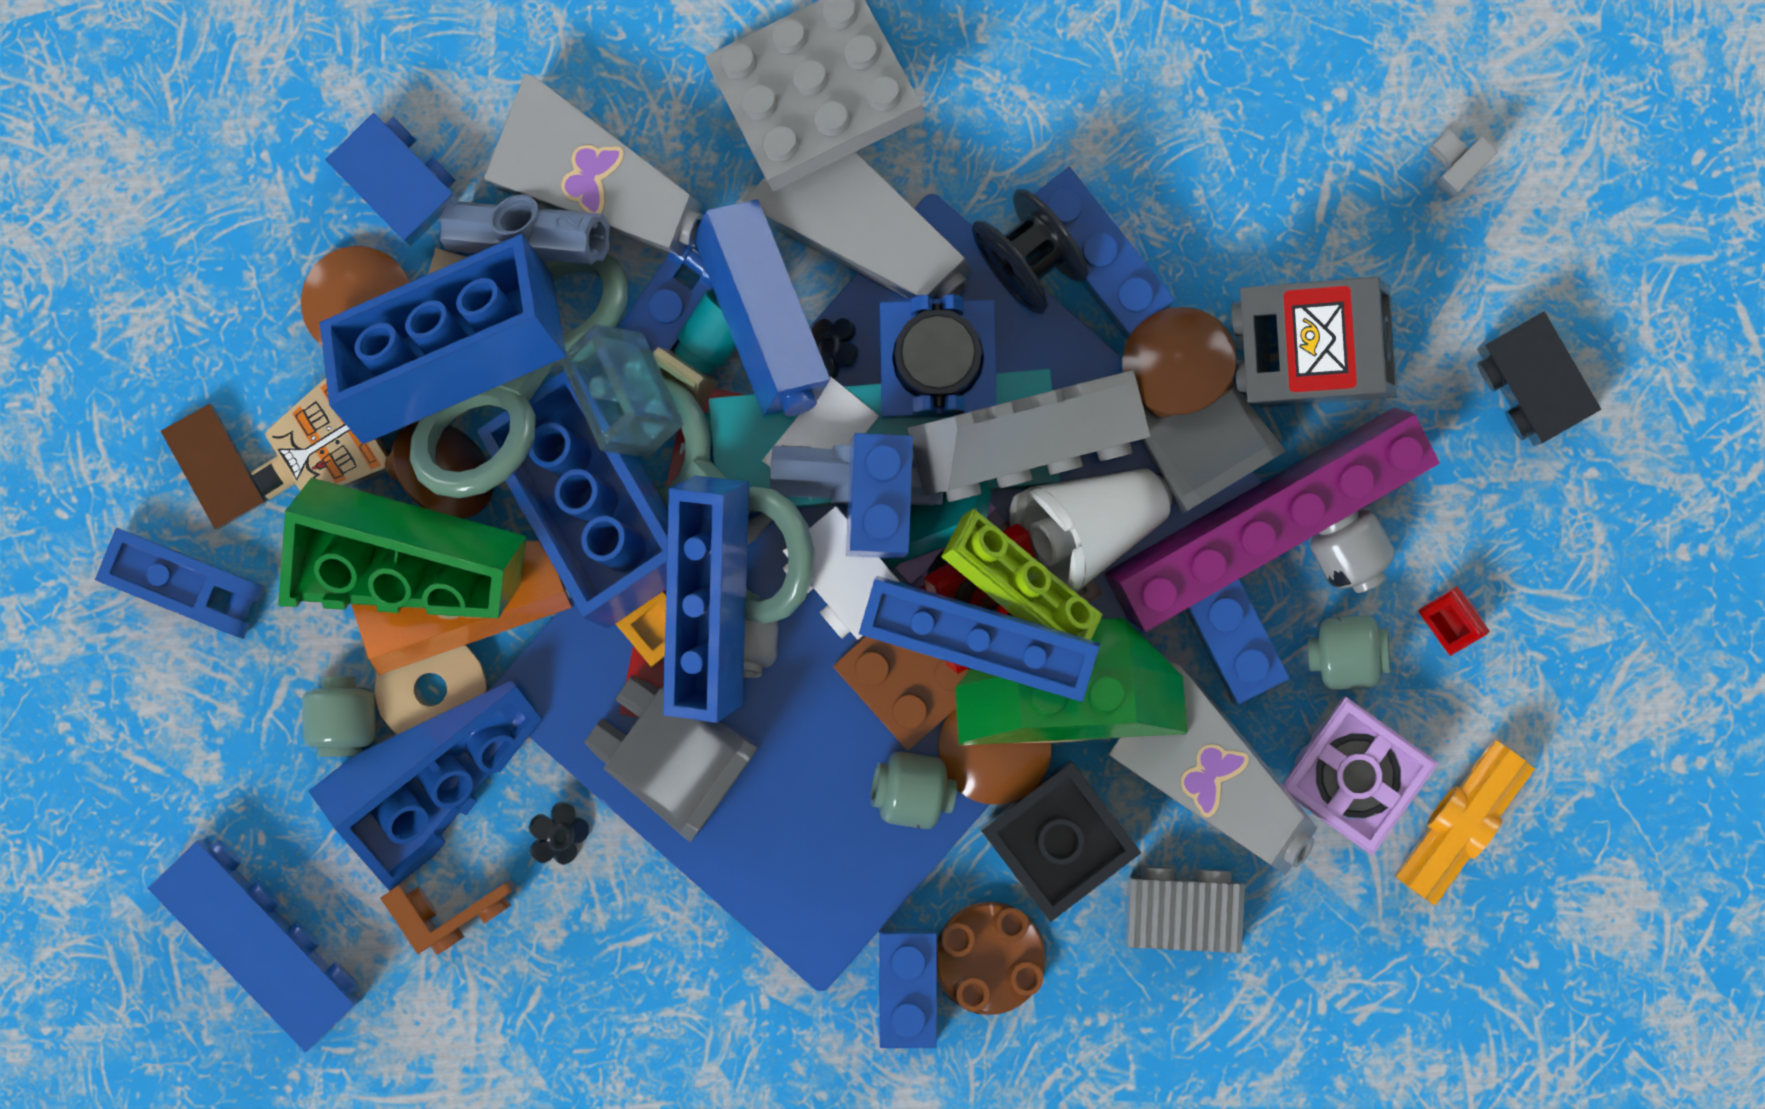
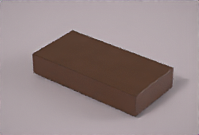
(213, 466)

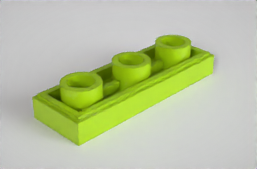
(1017, 578)

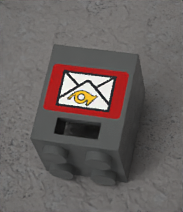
(1330, 342)

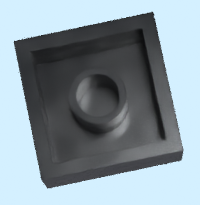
(1060, 840)

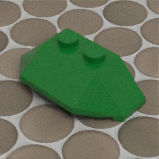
(1127, 696)

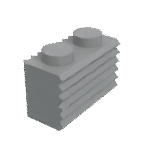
(1185, 912)

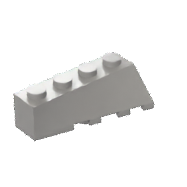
(1029, 433)

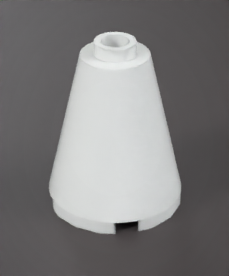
(1090, 521)

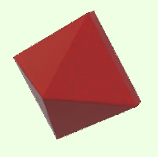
(1454, 620)

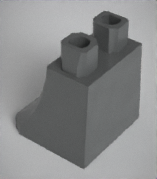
(1209, 448)
(669, 761)

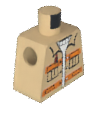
(317, 445)

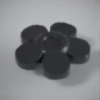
(834, 344)
(557, 834)

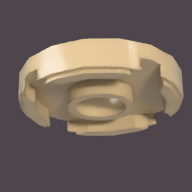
(397, 693)

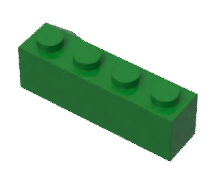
(394, 555)

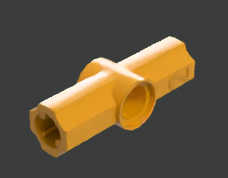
(1464, 822)

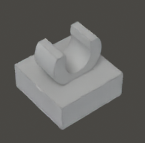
(1460, 161)

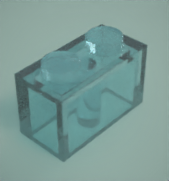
(621, 391)

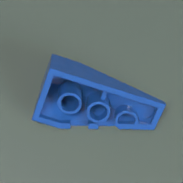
(409, 788)

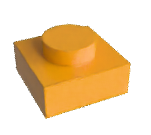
(647, 629)

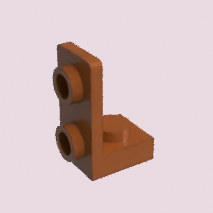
(414, 912)

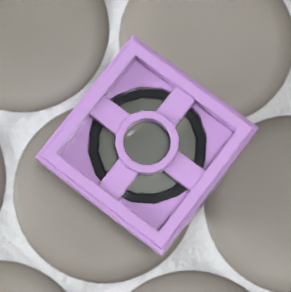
(1358, 775)

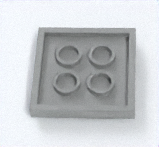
(814, 88)

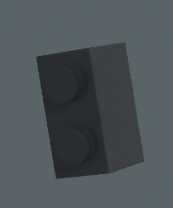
(1536, 380)

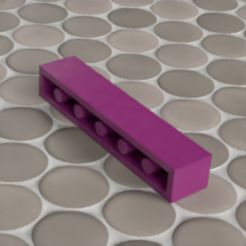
(1271, 518)

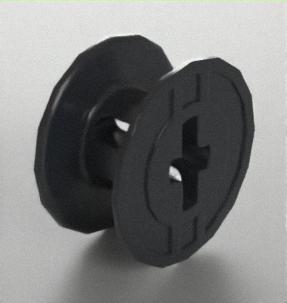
(1030, 251)

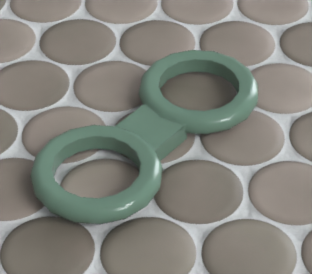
(512, 397)
(769, 501)

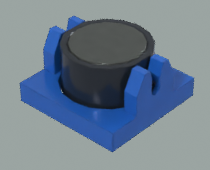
(937, 356)

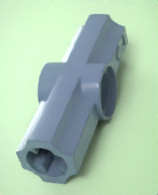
(550, 232)
(825, 474)

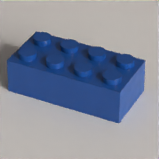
(442, 339)
(588, 508)

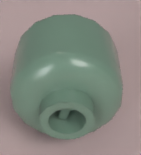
(1350, 652)
(338, 717)
(912, 790)

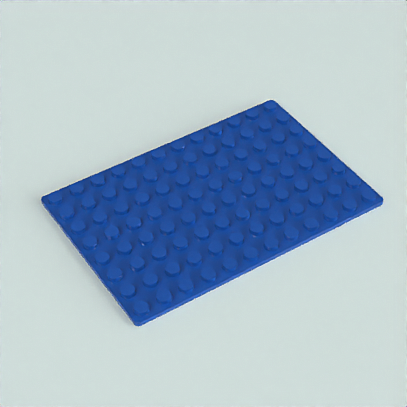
(796, 834)

